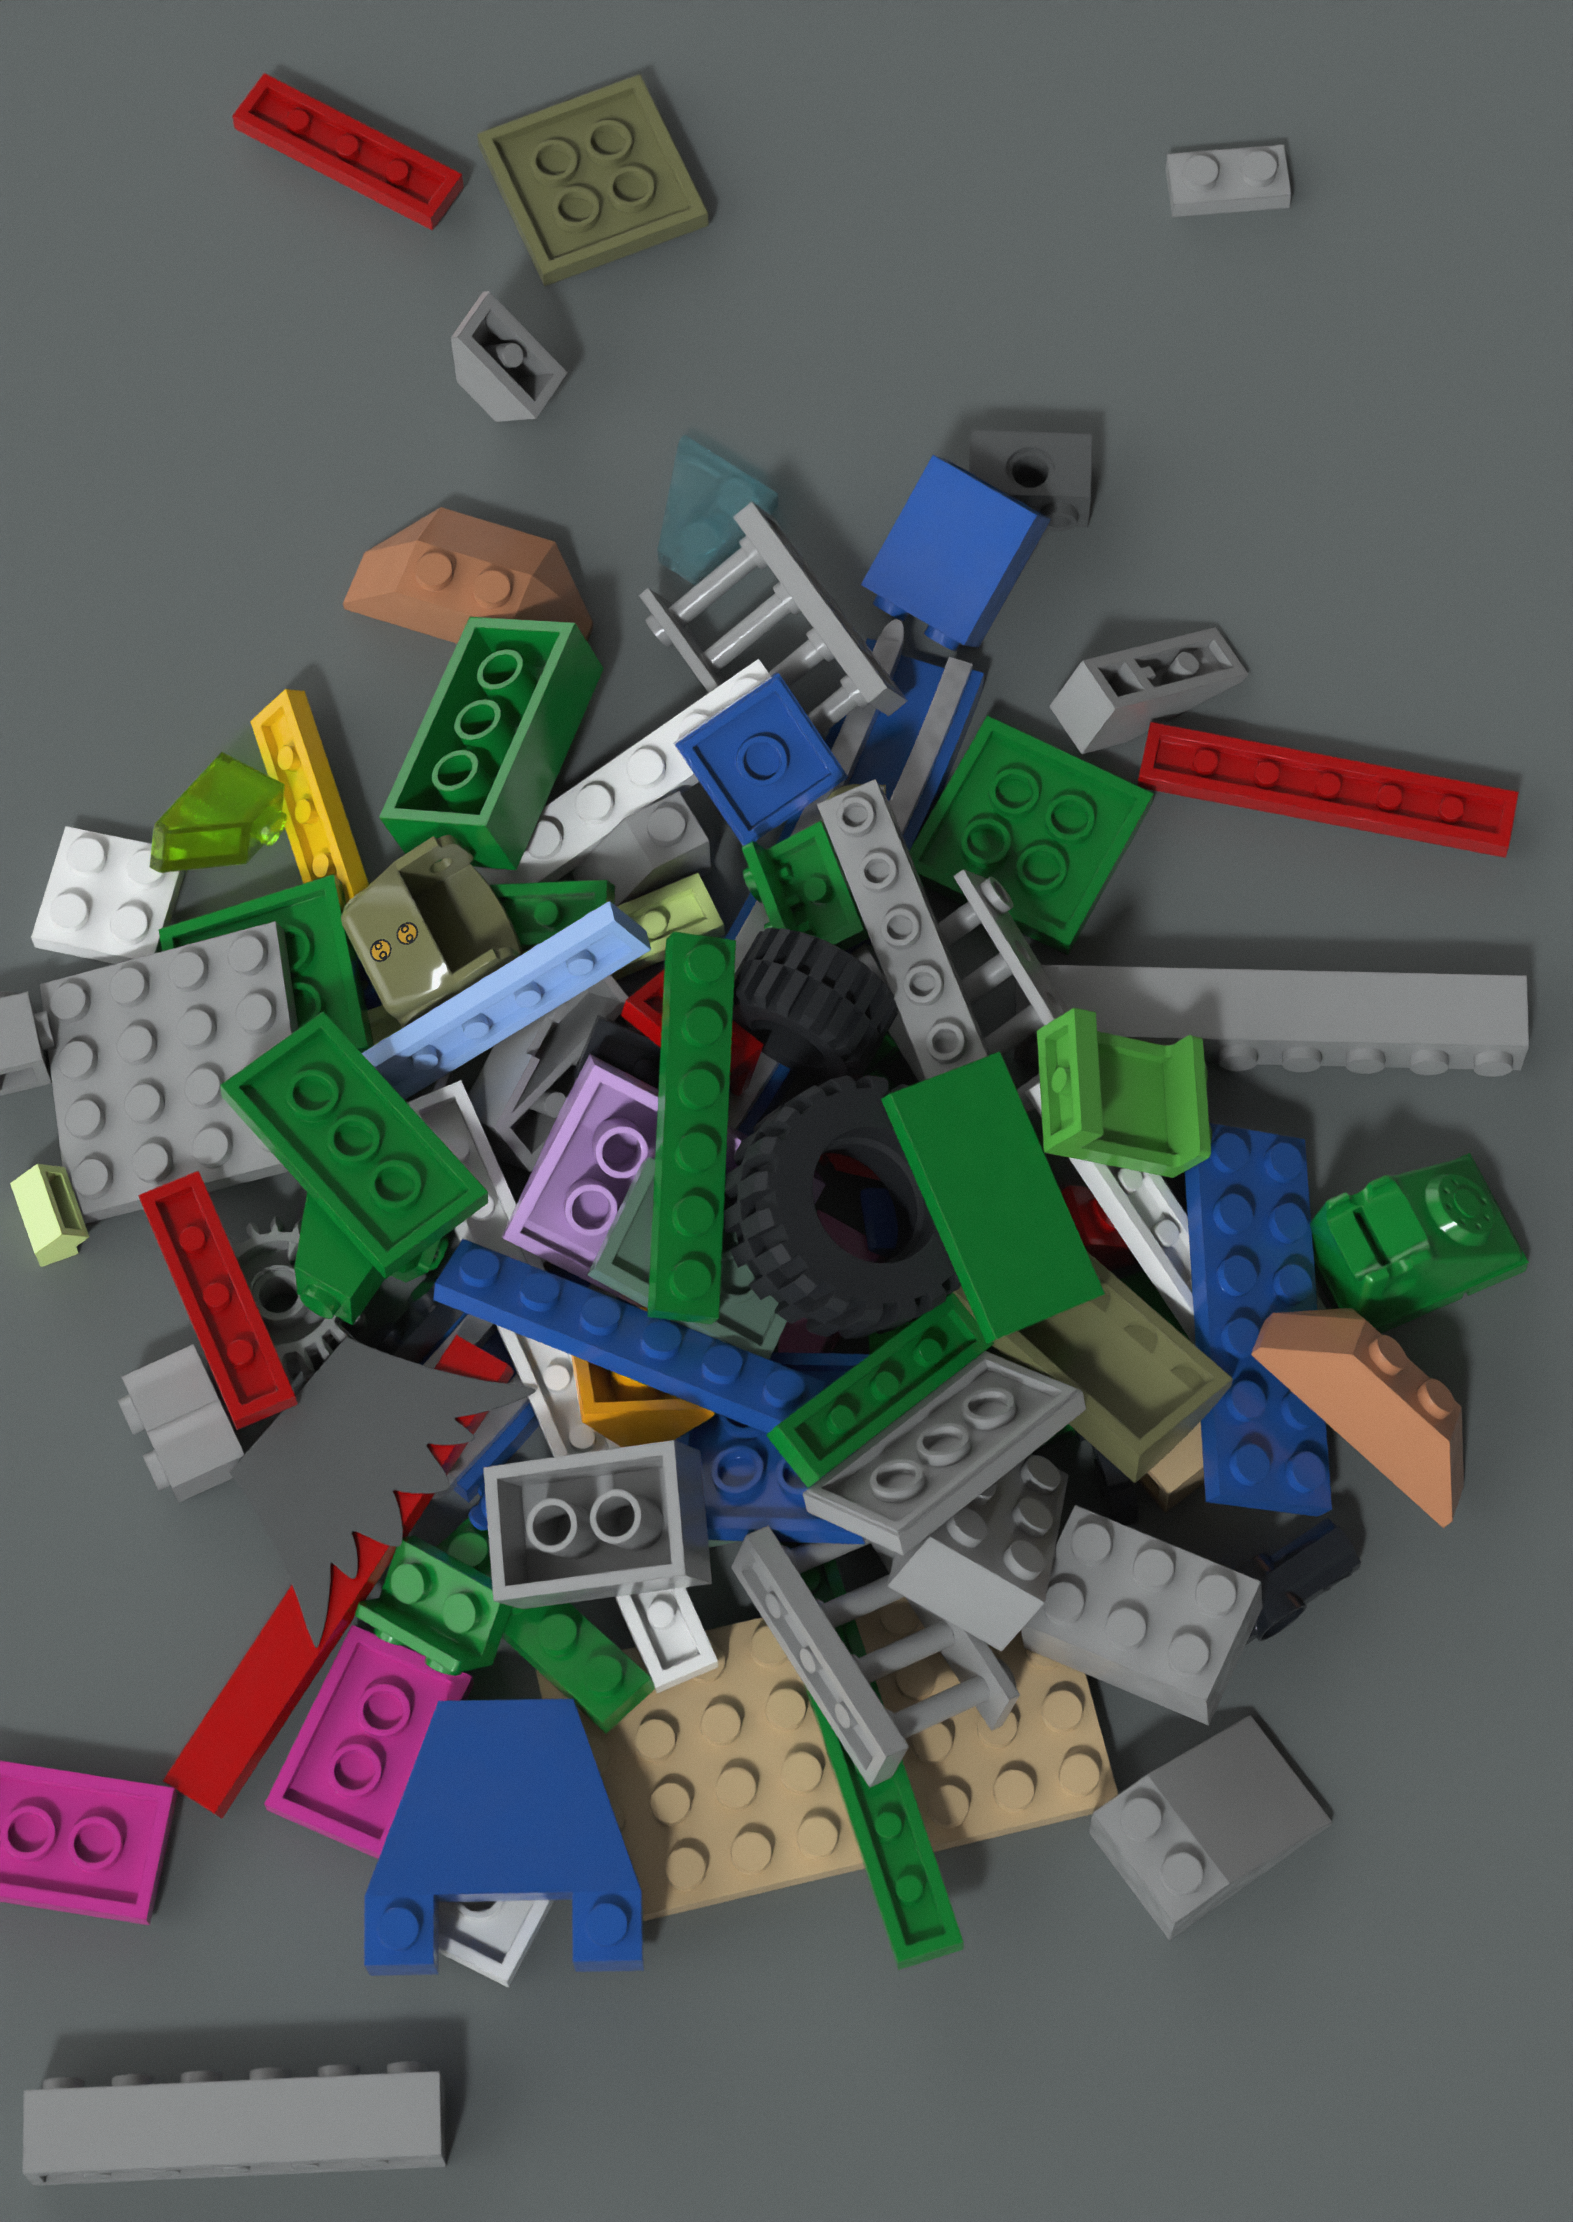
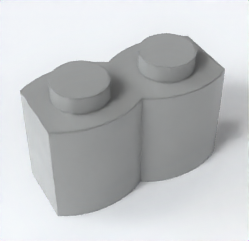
(183, 1422)

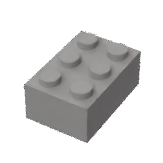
(597, 1525)
(992, 1557)
(1144, 1615)

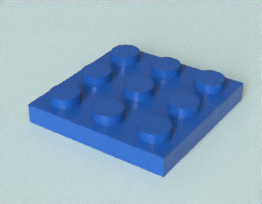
(750, 1480)

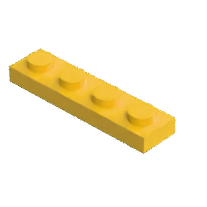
(311, 798)

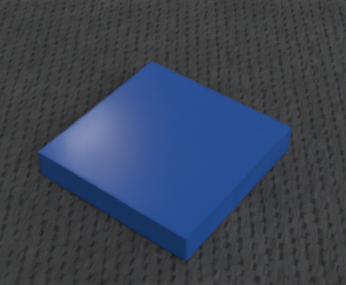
(760, 760)

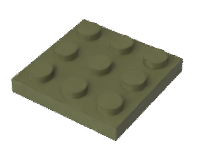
(592, 180)

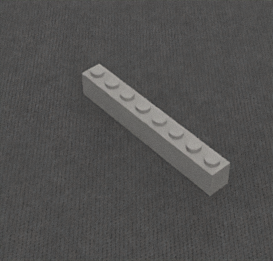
(1306, 1016)

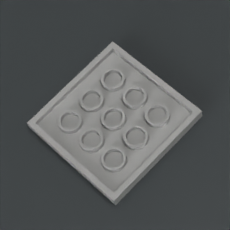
(146, 1064)

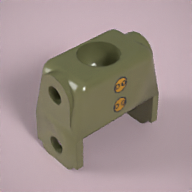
(429, 929)

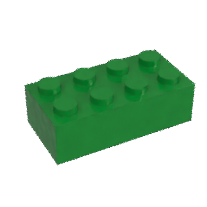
(494, 738)

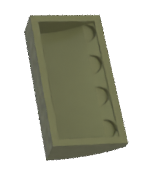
(1134, 1368)

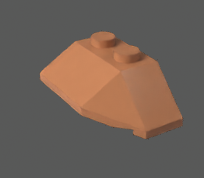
(462, 569)
(1372, 1400)

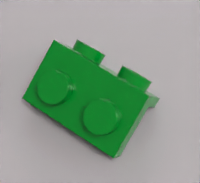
(805, 887)

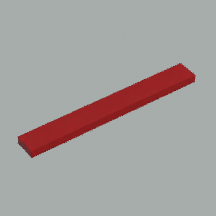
(283, 1654)

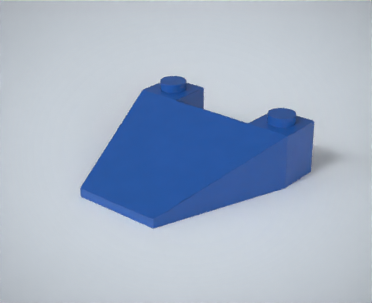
(503, 1812)

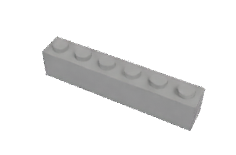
(234, 2126)

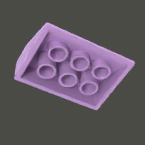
(589, 1167)

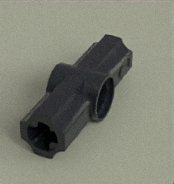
(1299, 1575)

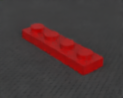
(348, 151)
(218, 1300)

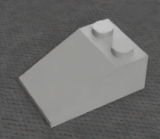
(1206, 1825)

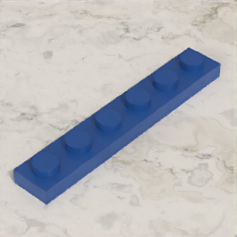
(622, 1338)

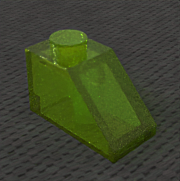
(219, 819)

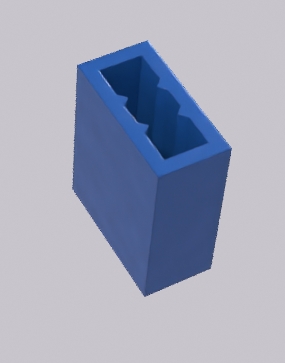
(954, 554)

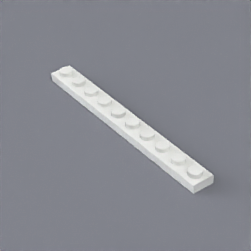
(659, 1621)

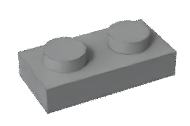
(1228, 180)

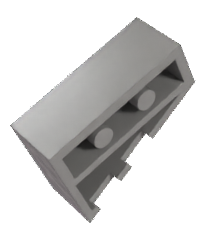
(533, 1073)

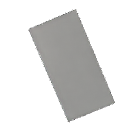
(944, 1452)

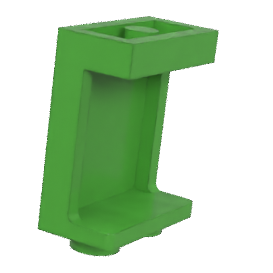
(1122, 1097)

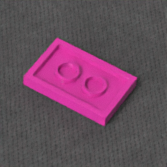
(362, 1741)
(82, 1842)

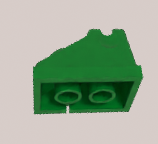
(1413, 1243)

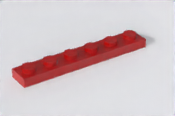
(1328, 789)

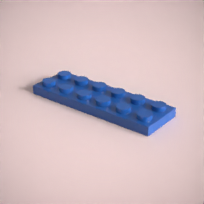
(1246, 1263)

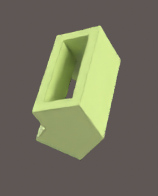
(50, 1213)

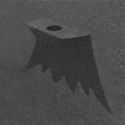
(343, 1453)

